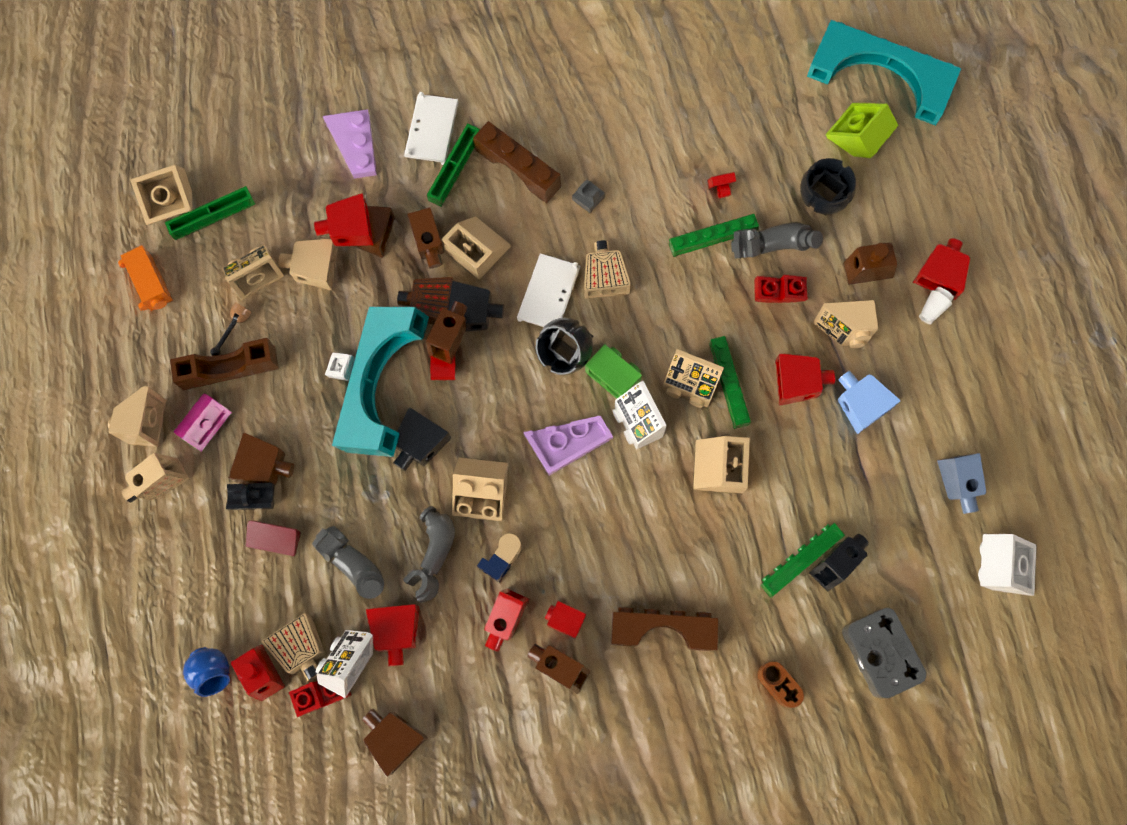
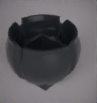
(836, 178)
(559, 355)

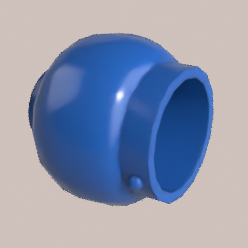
(206, 671)

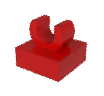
(722, 183)

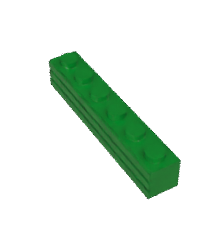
(453, 166)
(210, 213)
(711, 235)
(730, 383)
(799, 562)

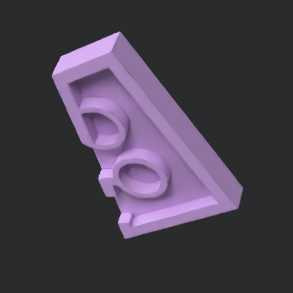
(354, 140)
(566, 443)

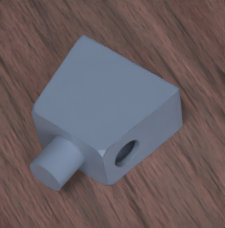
(963, 480)

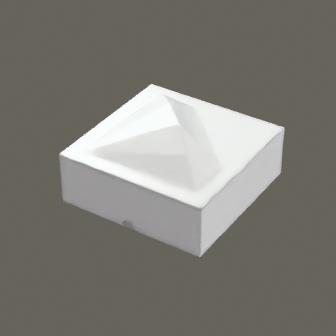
(340, 366)

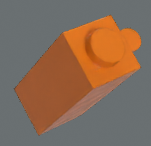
(146, 278)

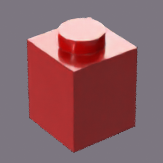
(565, 619)

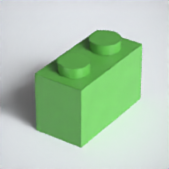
(612, 371)

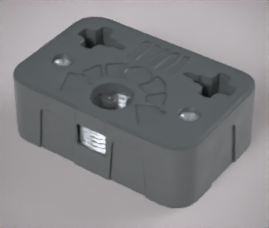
(892, 652)

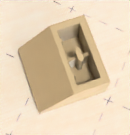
(474, 246)
(721, 464)
(479, 489)

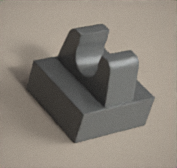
(588, 196)

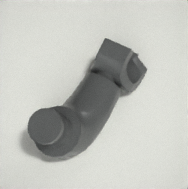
(780, 237)
(441, 537)
(352, 563)

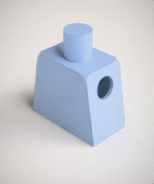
(865, 400)

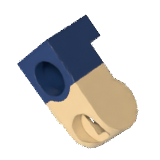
(503, 558)

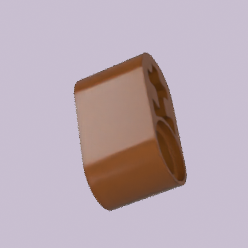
(779, 694)

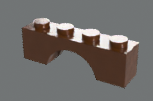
(501, 148)
(198, 370)
(698, 632)

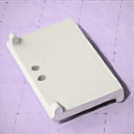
(433, 133)
(544, 294)

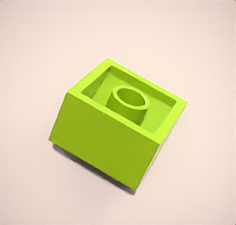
(863, 129)

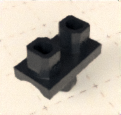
(250, 496)

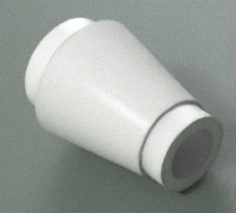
(935, 305)

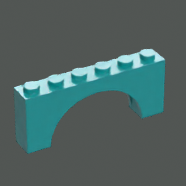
(927, 76)
(382, 335)

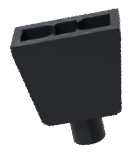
(478, 305)
(418, 440)
(840, 562)

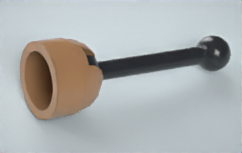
(238, 314)

